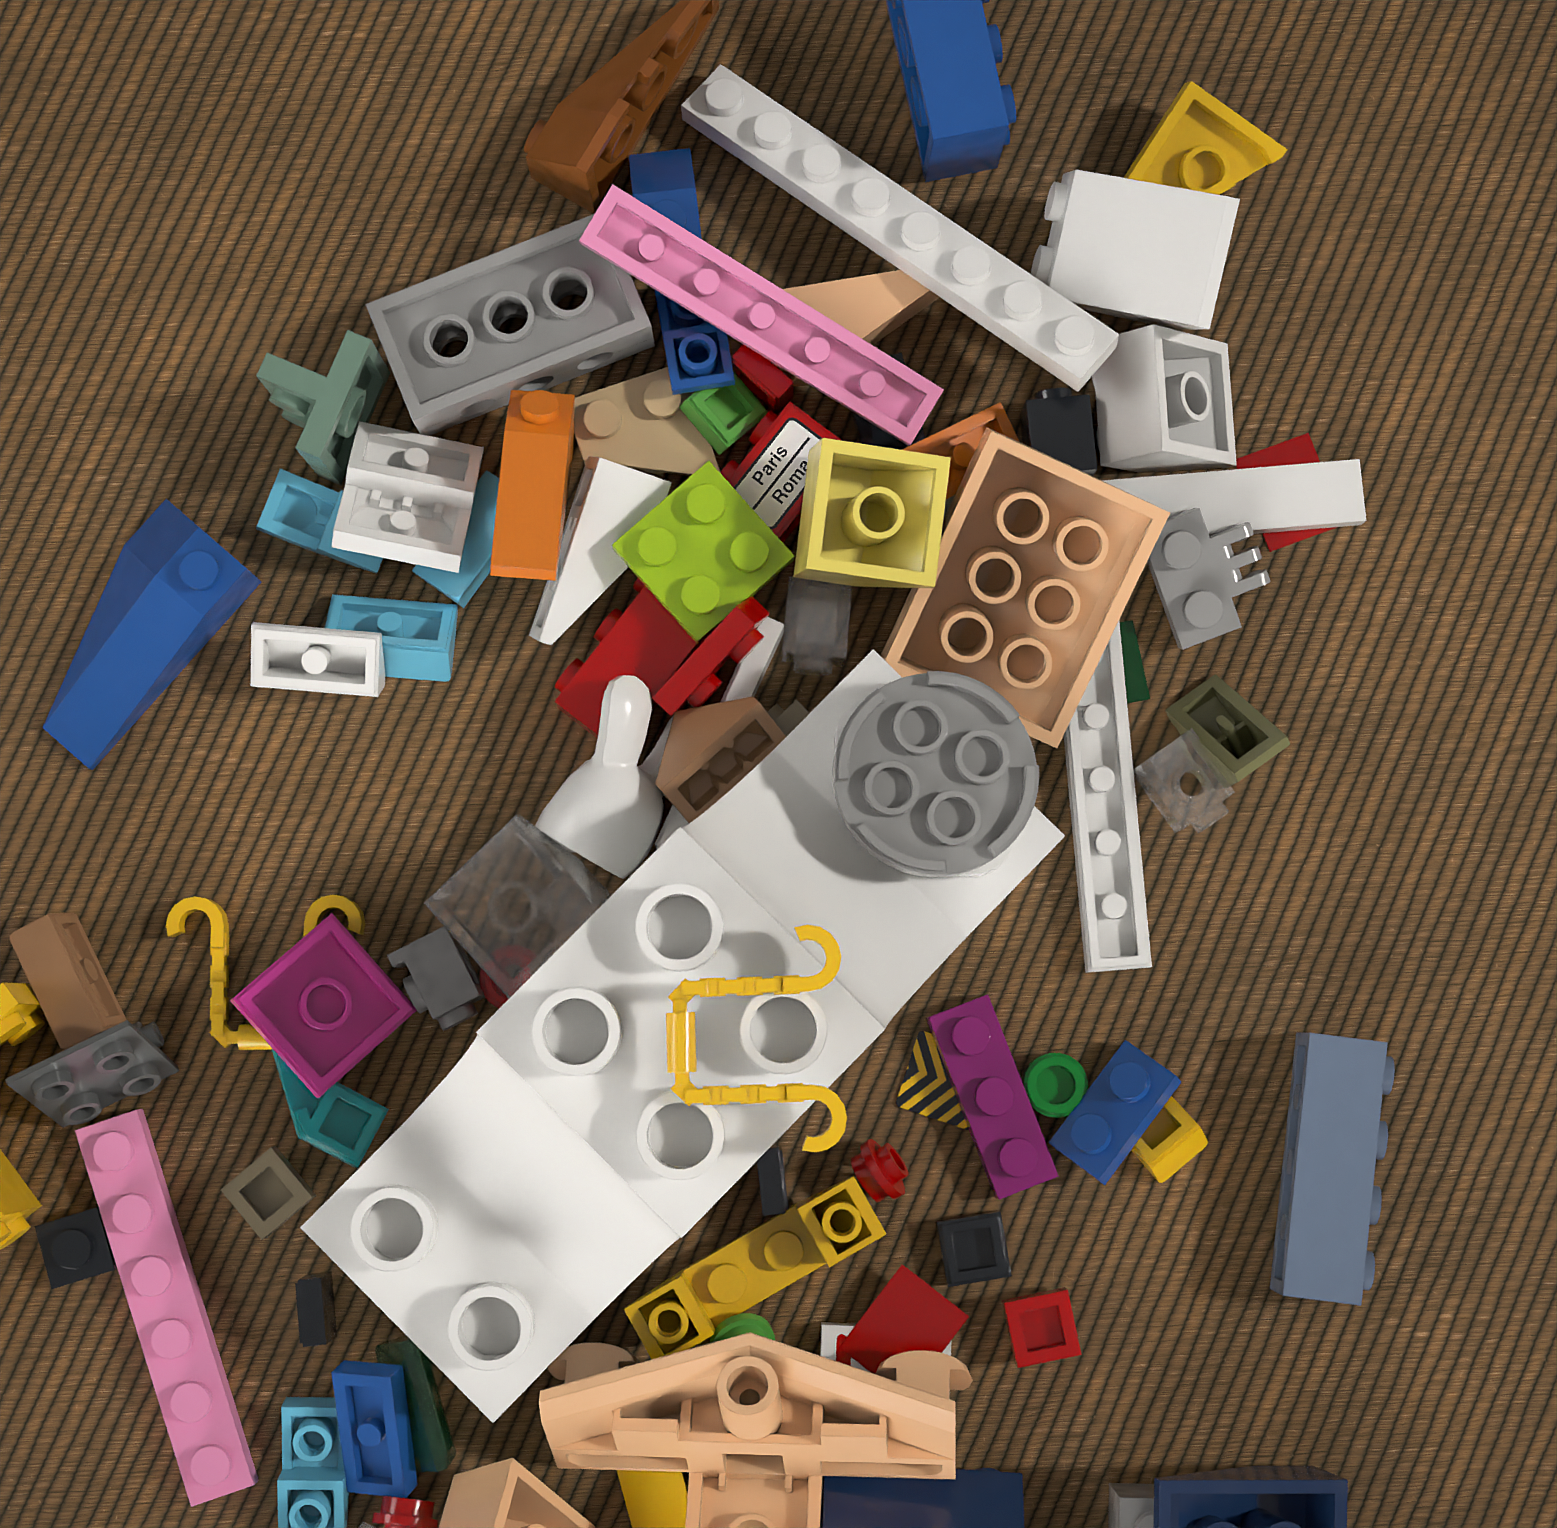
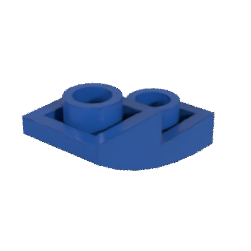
(694, 349)

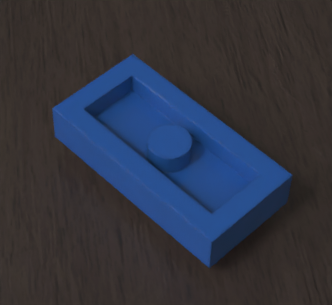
(1115, 1112)
(374, 1428)

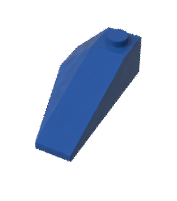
(151, 620)

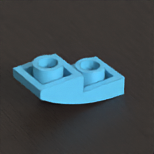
(312, 1474)

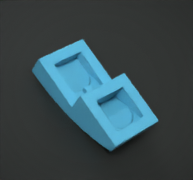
(306, 517)

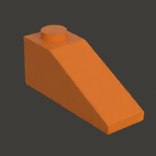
(533, 485)

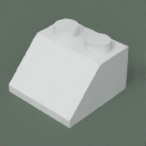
(1165, 403)

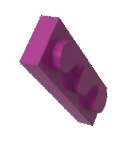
(992, 1097)

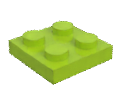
(703, 551)

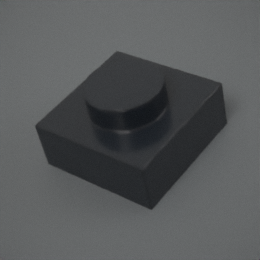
(75, 1248)

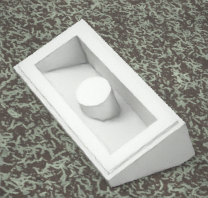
(317, 659)

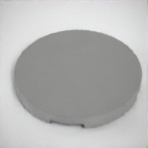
(935, 774)

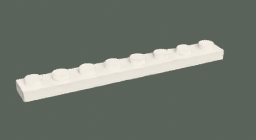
(900, 228)

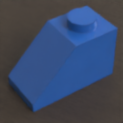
(667, 185)

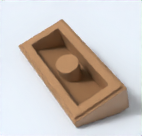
(66, 978)

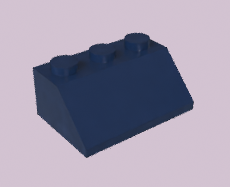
(971, 1501)

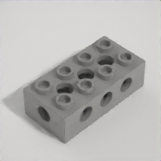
(483, 294)

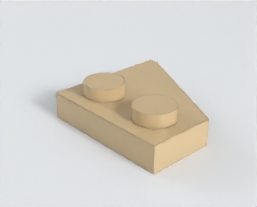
(641, 427)

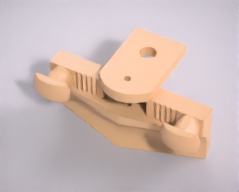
(753, 1423)

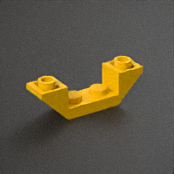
(754, 1268)

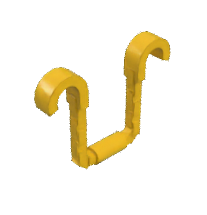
(246, 1036)
(682, 1040)

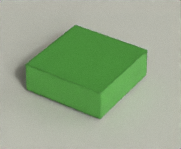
(723, 413)

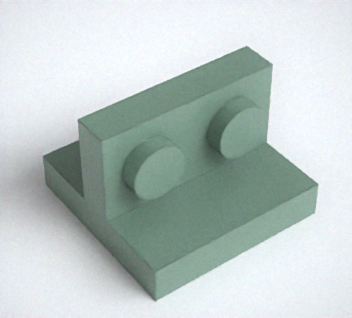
(328, 405)

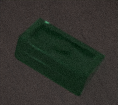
(428, 1422)

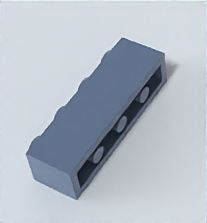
(1330, 1168)

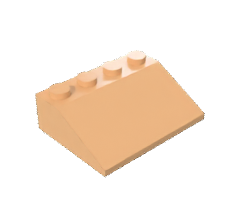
(1027, 581)

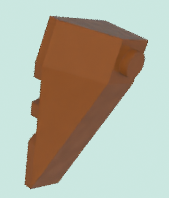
(606, 116)

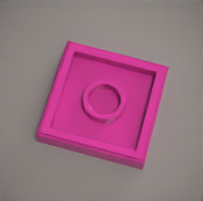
(324, 1005)

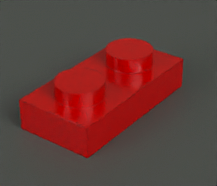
(731, 639)

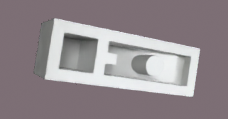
(604, 509)

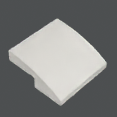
(407, 497)

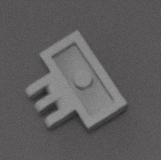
(1201, 575)

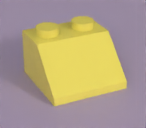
(871, 516)

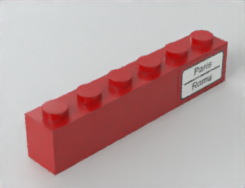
(646, 636)

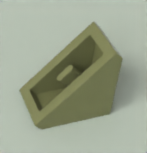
(1228, 728)

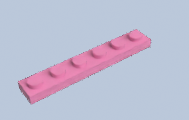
(760, 315)
(167, 1307)

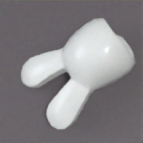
(610, 804)

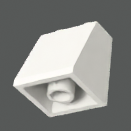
(1136, 248)

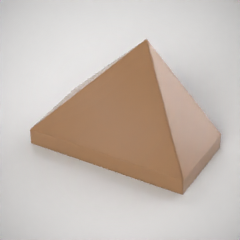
(713, 751)

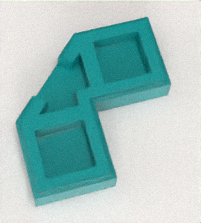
(336, 1122)

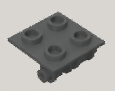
(96, 1073)

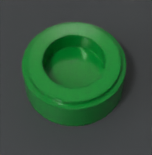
(1054, 1084)

